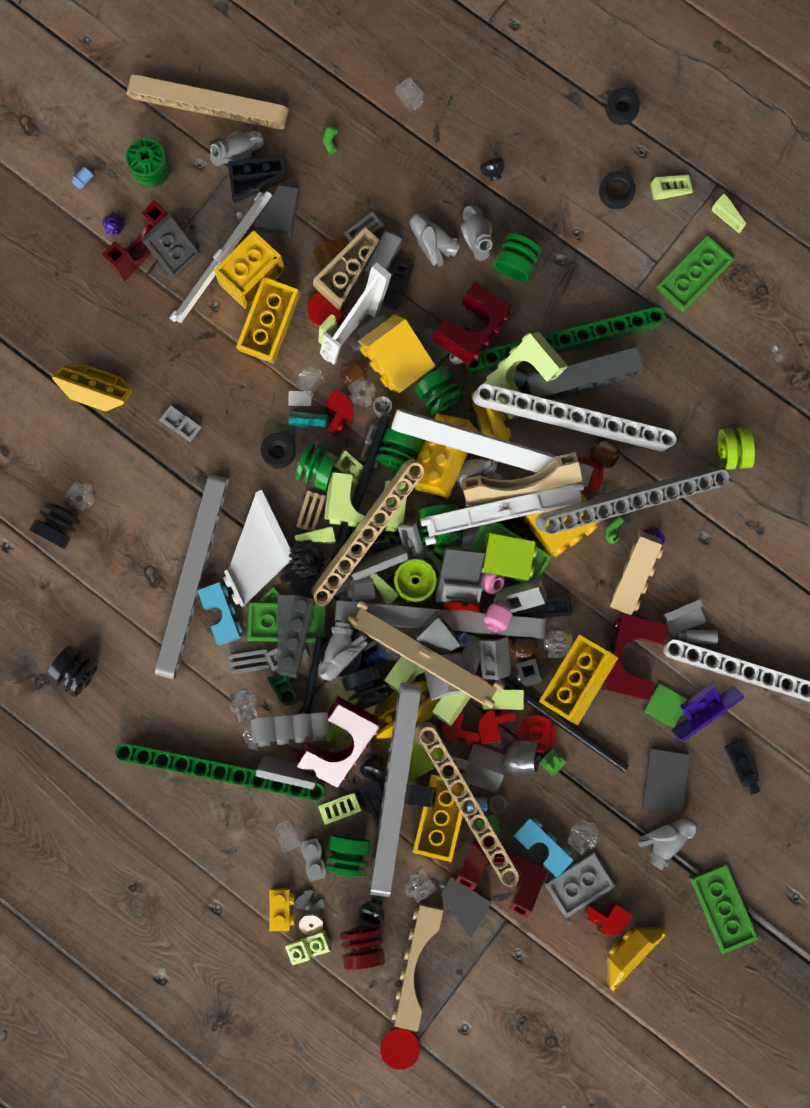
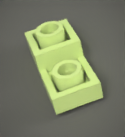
(508, 700)
(307, 947)

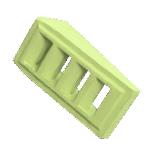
(660, 190)
(726, 211)
(328, 326)
(323, 535)
(387, 592)
(355, 803)

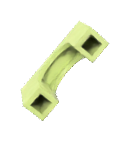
(533, 350)
(340, 509)
(446, 709)

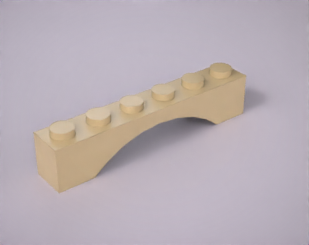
(560, 472)
(409, 1008)

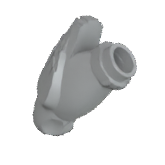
(236, 147)
(477, 232)
(433, 239)
(477, 467)
(340, 651)
(668, 840)

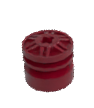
(362, 953)

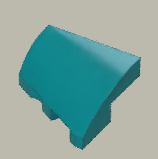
(304, 419)

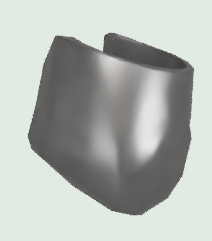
(521, 758)

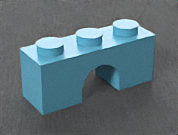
(216, 597)
(557, 858)

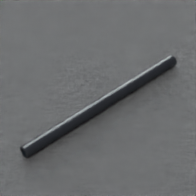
(363, 480)
(567, 726)

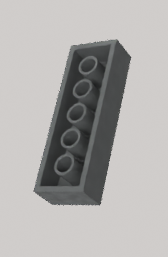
(587, 375)

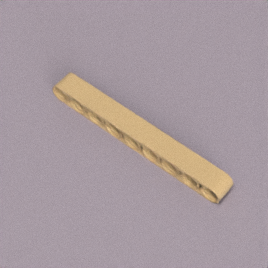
(207, 102)
(366, 541)
(476, 812)

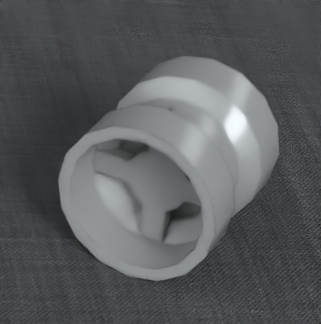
(382, 403)

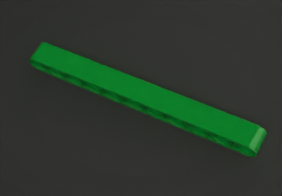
(575, 342)
(210, 773)

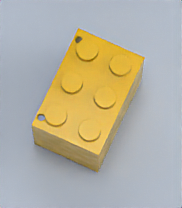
(245, 266)
(396, 353)
(556, 543)

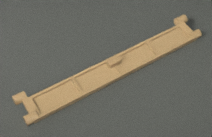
(424, 656)

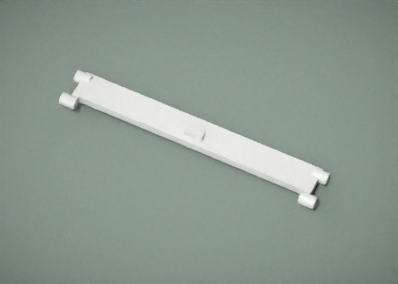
(260, 201)
(501, 510)

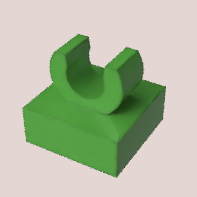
(552, 762)
(492, 821)

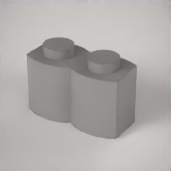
(312, 853)

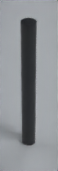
(313, 675)

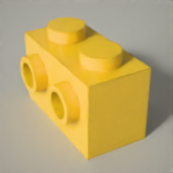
(280, 909)

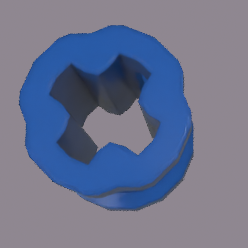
(374, 656)

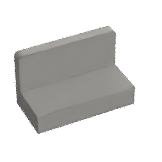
(684, 618)
(495, 658)

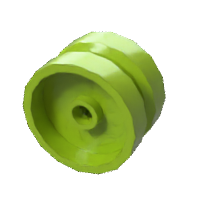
(736, 448)
(412, 592)

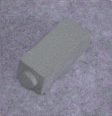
(385, 251)
(522, 595)

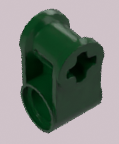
(281, 686)

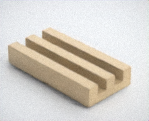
(315, 496)

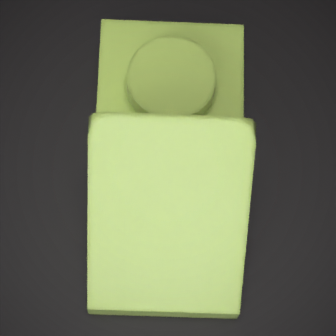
(348, 465)

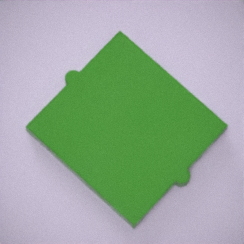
(665, 706)

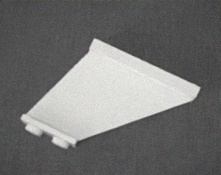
(368, 303)
(259, 553)

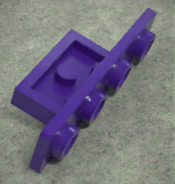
(705, 708)

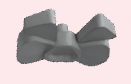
(303, 903)

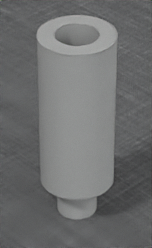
(699, 636)

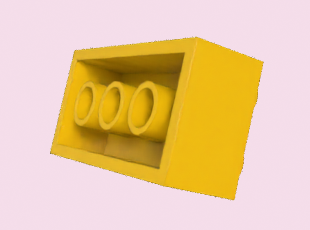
(268, 320)
(441, 462)
(578, 679)
(441, 824)

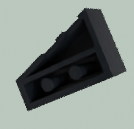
(255, 175)

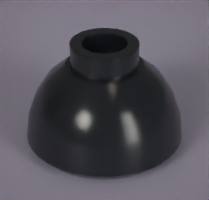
(493, 168)
(373, 768)
(372, 911)

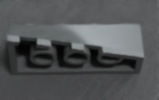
(293, 629)

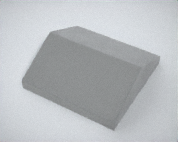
(438, 687)
(484, 768)

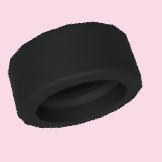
(621, 177)

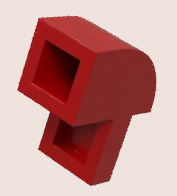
(342, 408)
(488, 725)
(454, 732)
(613, 922)

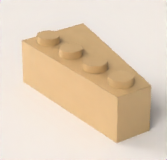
(343, 272)
(636, 573)

